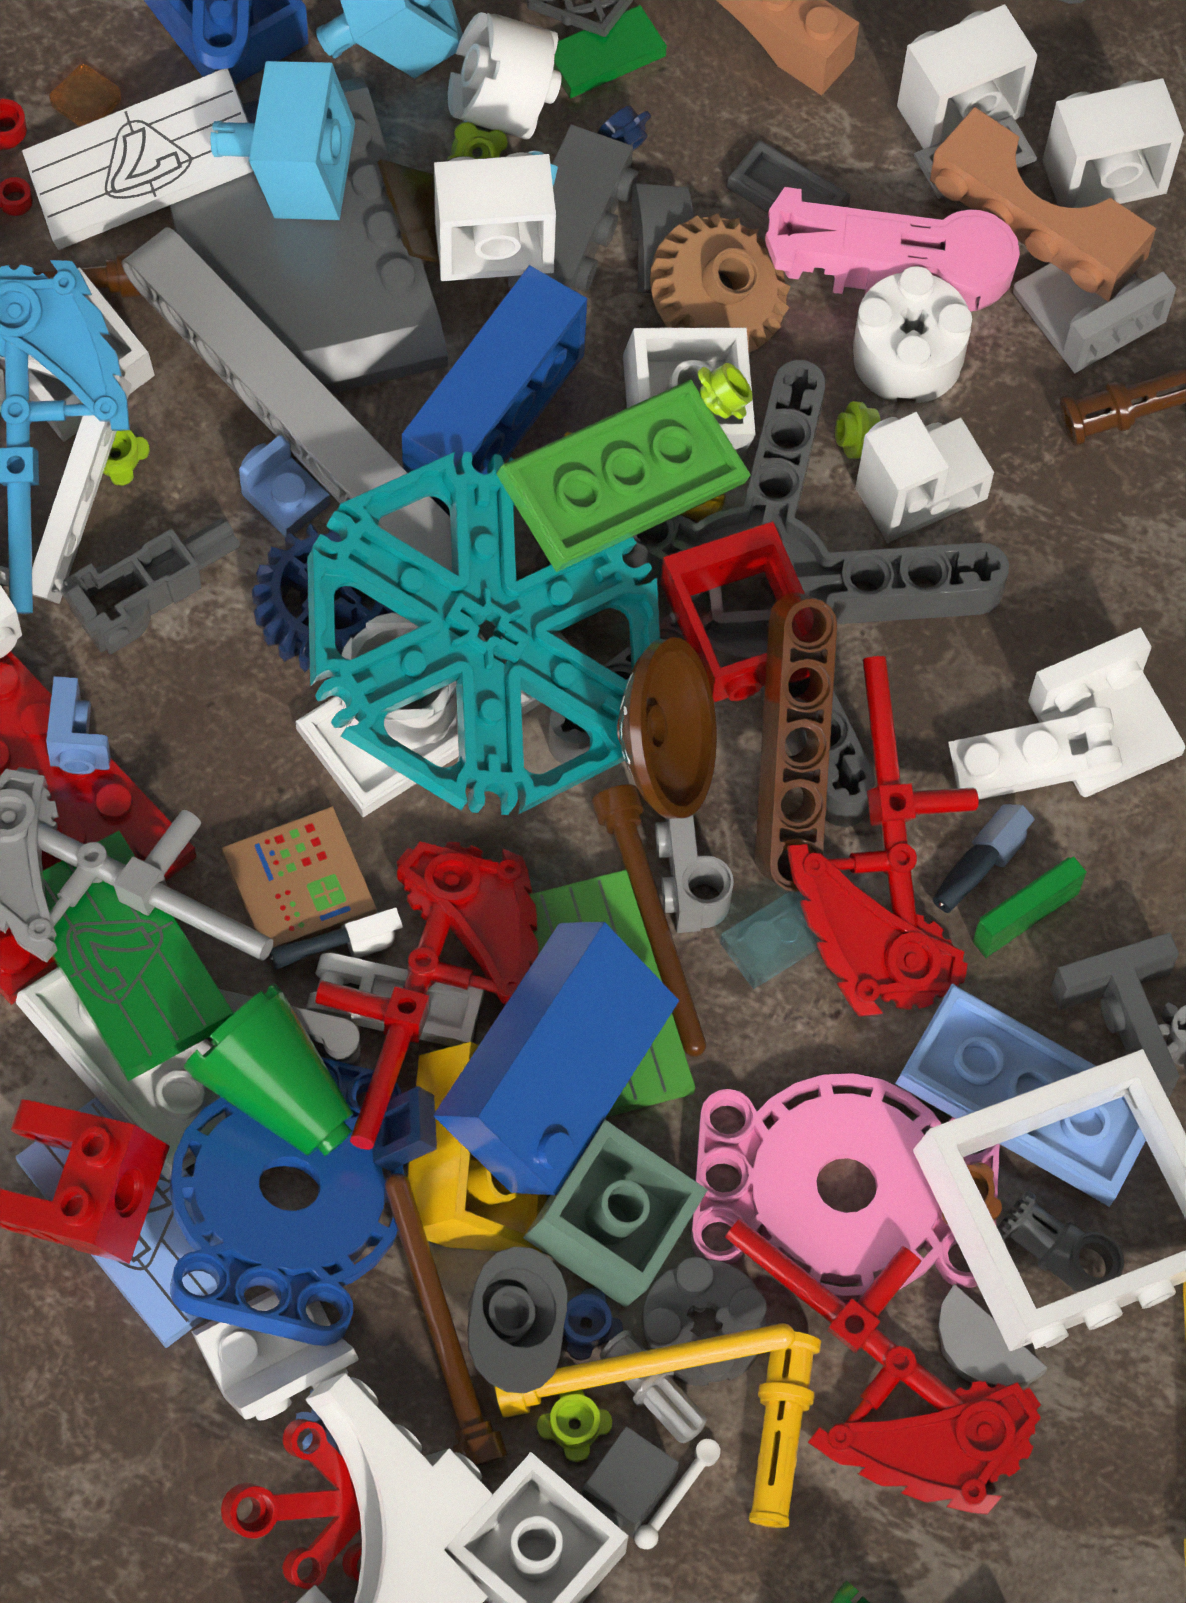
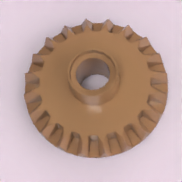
(689, 287)

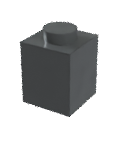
(630, 1481)

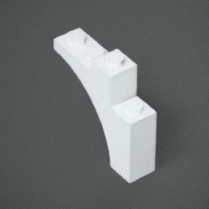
(405, 1500)

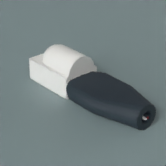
(362, 938)

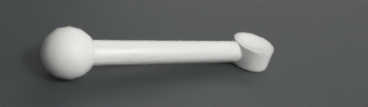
(705, 1454)

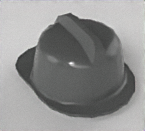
(517, 1319)

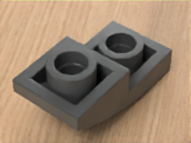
(654, 215)

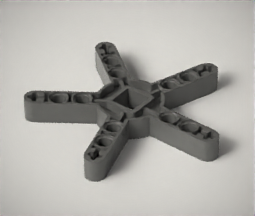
(821, 575)

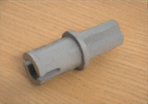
(659, 1393)

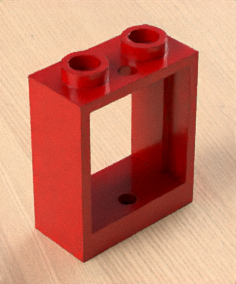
(720, 564)

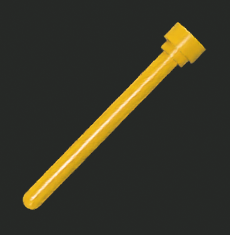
(650, 1363)

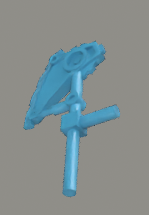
(63, 333)

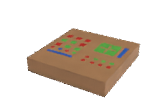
(299, 879)

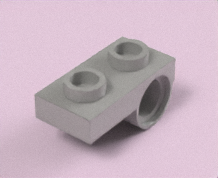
(678, 842)

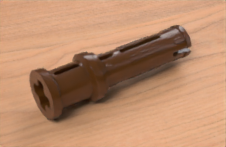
(1118, 407)

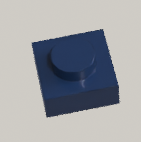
(406, 1129)

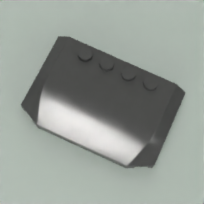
(326, 288)

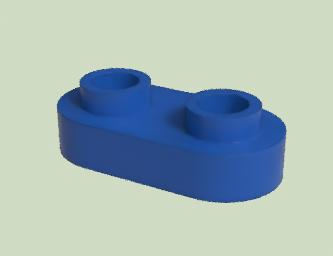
(221, 23)

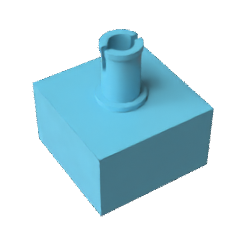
(401, 32)
(297, 141)

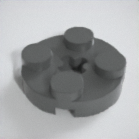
(698, 1286)

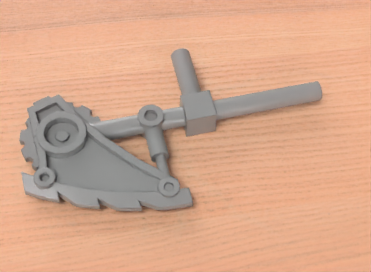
(29, 828)

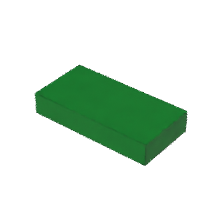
(593, 60)
(1029, 906)

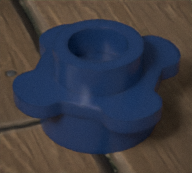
(626, 127)
(604, 1327)

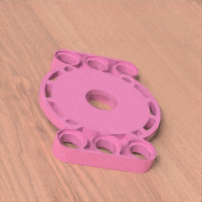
(781, 1173)

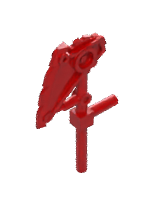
(491, 917)
(861, 940)
(932, 1454)

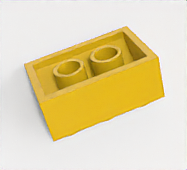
(452, 1189)

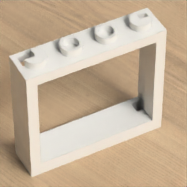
(71, 502)
(981, 1244)

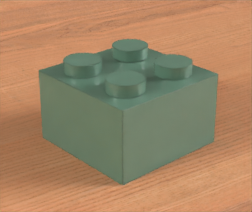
(616, 1215)

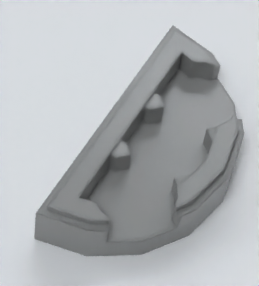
(977, 1348)

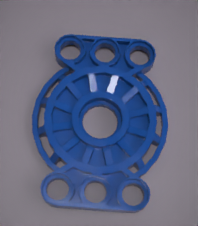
(252, 1243)

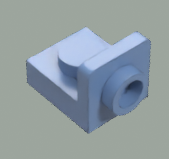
(281, 487)
(68, 731)

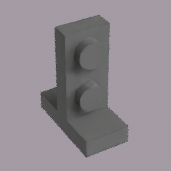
(1125, 1007)

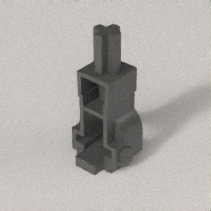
(162, 570)

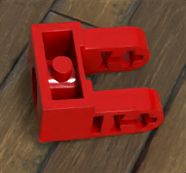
(102, 1185)

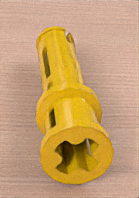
(785, 1393)

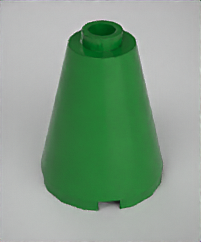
(275, 1074)

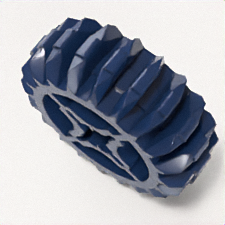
(291, 569)

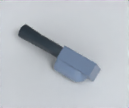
(993, 845)

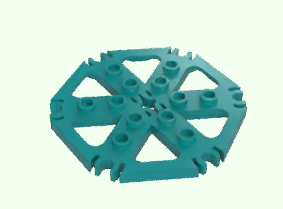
(446, 644)

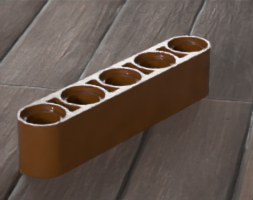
(780, 717)

